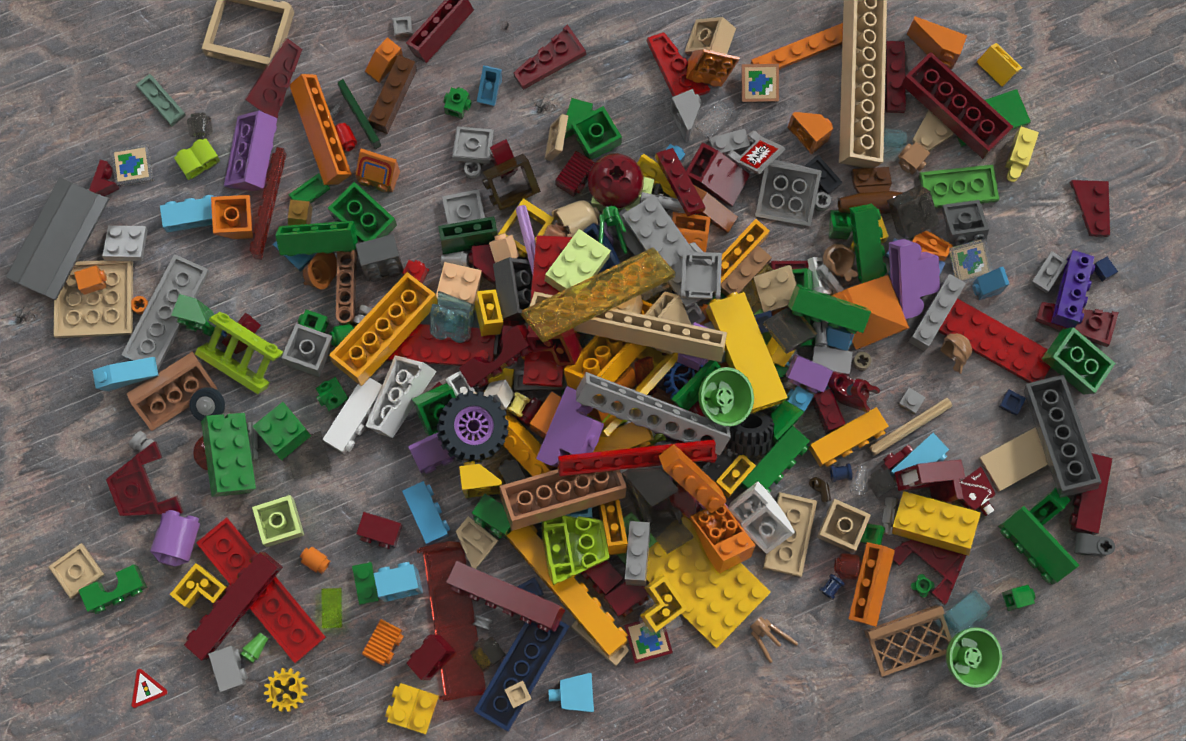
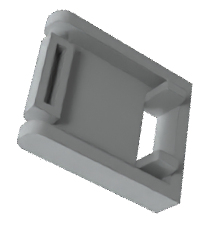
(701, 280)

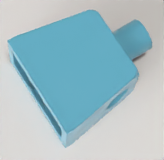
(574, 693)

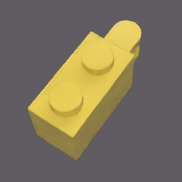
(1020, 152)

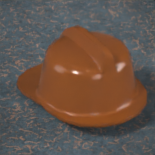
(320, 270)

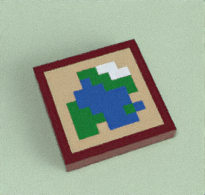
(646, 648)

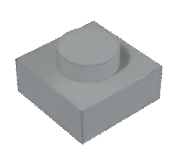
(911, 400)

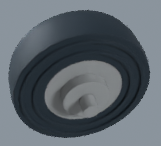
(206, 402)

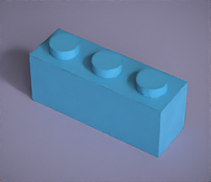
(426, 513)

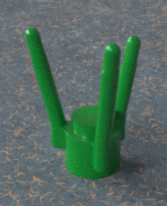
(612, 217)

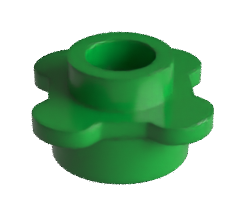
(928, 585)

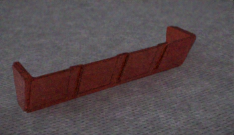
(453, 621)

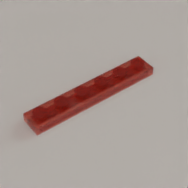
(266, 211)

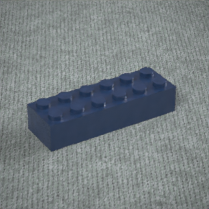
(524, 663)

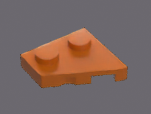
(933, 244)

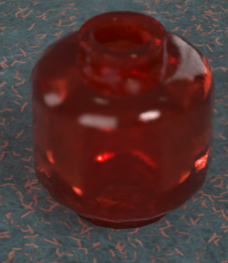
(847, 566)

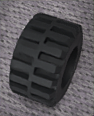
(752, 435)

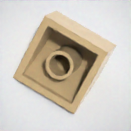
(711, 35)

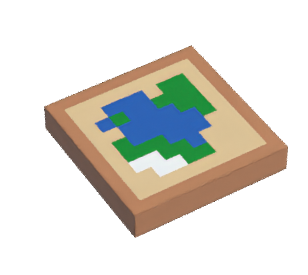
(759, 82)

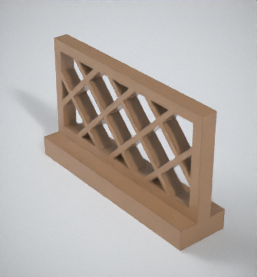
(900, 625)

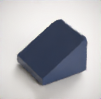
(1105, 268)

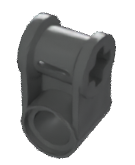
(1090, 545)

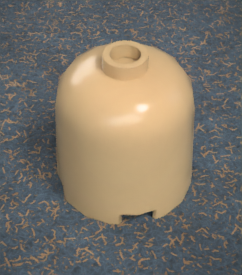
(576, 216)

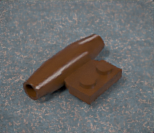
(872, 187)

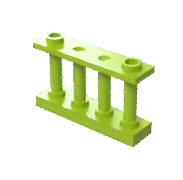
(231, 367)

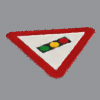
(146, 689)

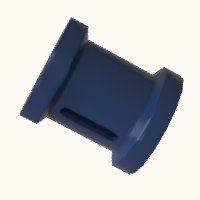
(840, 472)
(832, 586)

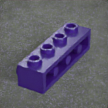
(1073, 289)

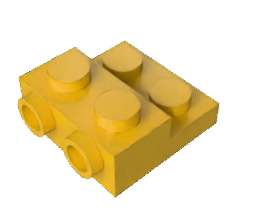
(412, 708)

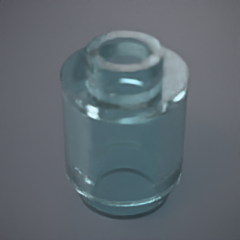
(894, 138)

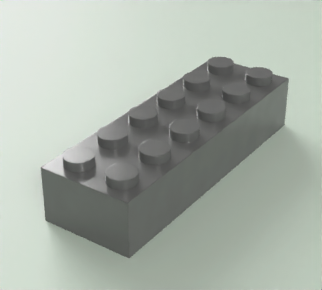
(1062, 436)

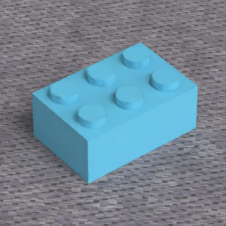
(398, 582)

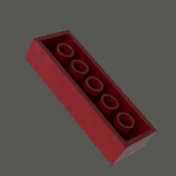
(956, 105)

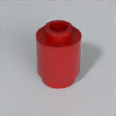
(346, 137)

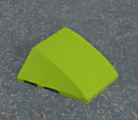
(573, 545)

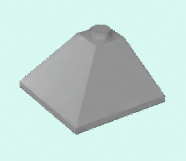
(788, 193)

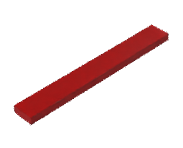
(631, 458)

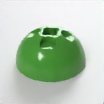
(726, 396)
(974, 657)

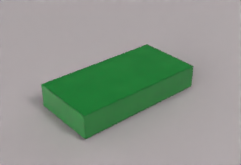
(310, 190)

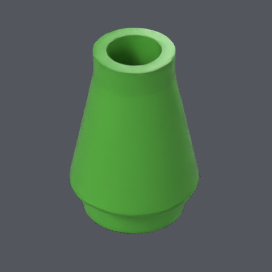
(254, 648)

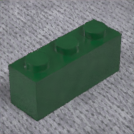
(465, 234)

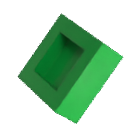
(873, 534)

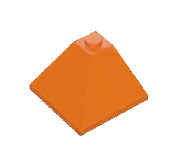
(885, 309)

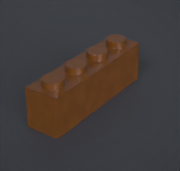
(392, 94)

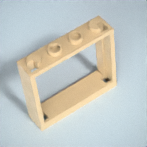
(242, 57)

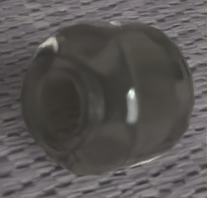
(199, 125)

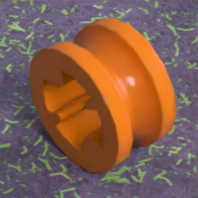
(138, 299)

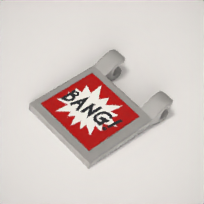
(758, 155)

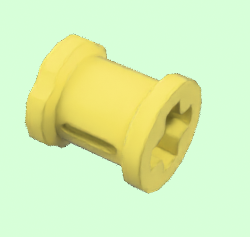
(518, 404)

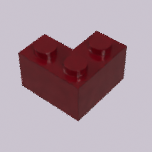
(564, 347)

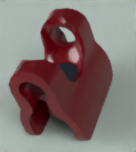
(852, 392)

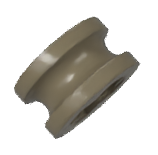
(858, 366)

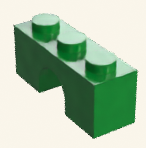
(129, 584)

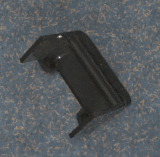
(650, 497)

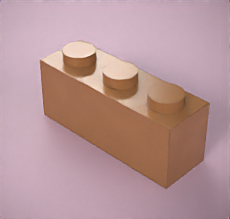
(745, 271)

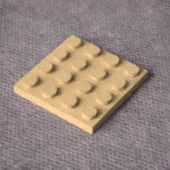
(100, 312)

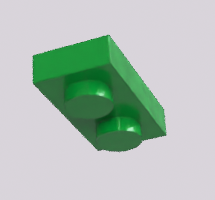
(365, 583)

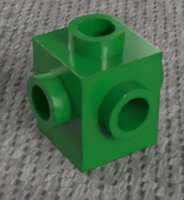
(457, 102)
(331, 394)

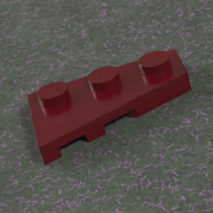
(1094, 204)

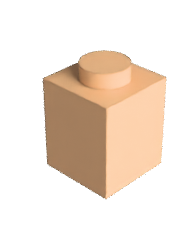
(503, 247)

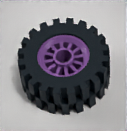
(452, 437)

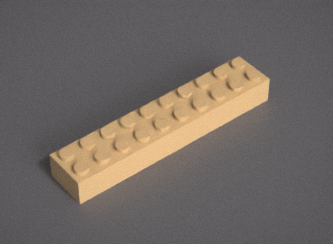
(863, 83)

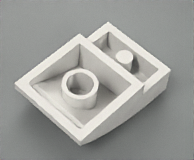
(761, 517)

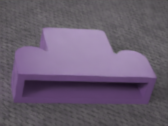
(912, 275)
(570, 430)

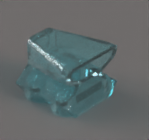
(451, 318)

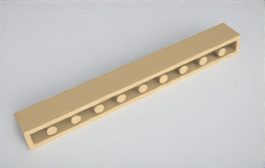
(653, 332)

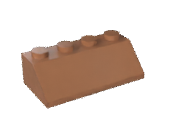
(170, 392)

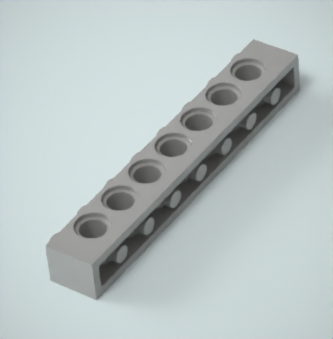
(664, 412)

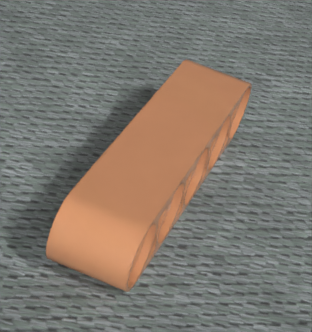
(346, 289)

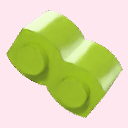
(196, 159)

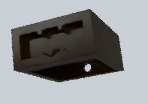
(517, 195)

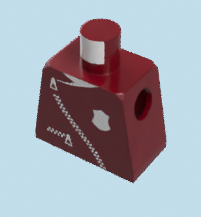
(977, 492)

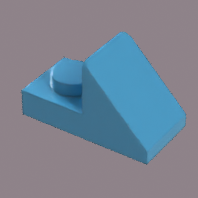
(489, 85)

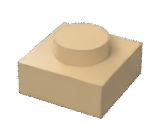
(518, 694)

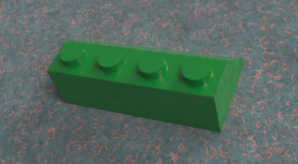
(1037, 545)

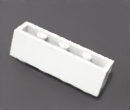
(352, 417)

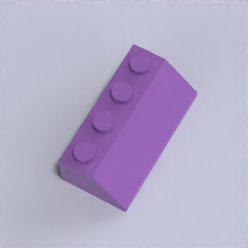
(250, 151)
(430, 454)

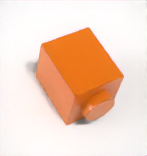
(90, 279)

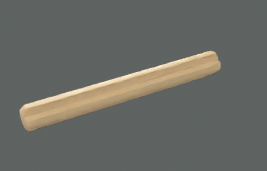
(911, 426)

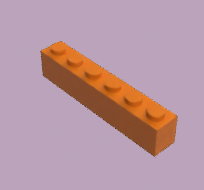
(320, 129)

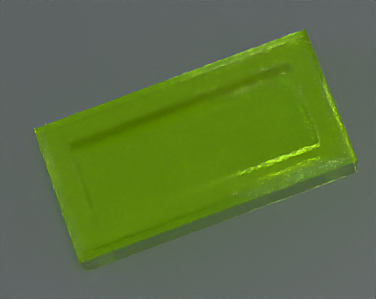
(331, 608)

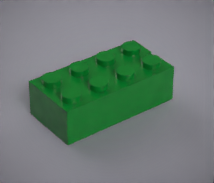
(228, 454)

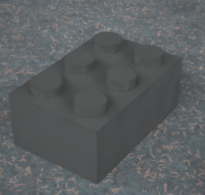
(380, 258)
(513, 287)

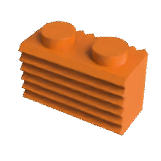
(383, 642)

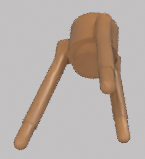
(762, 628)

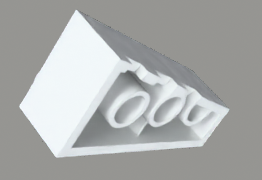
(402, 383)

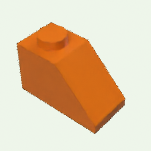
(383, 60)

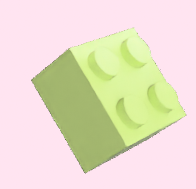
(278, 521)

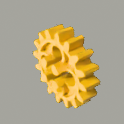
(287, 700)

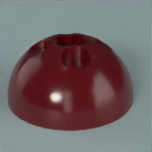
(615, 189)

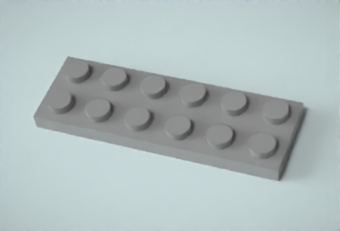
(657, 230)
(156, 326)

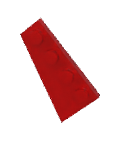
(673, 66)

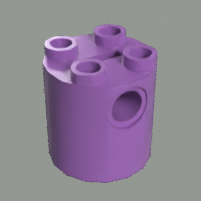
(175, 538)

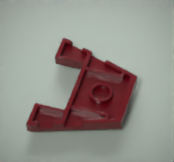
(133, 490)
(943, 561)

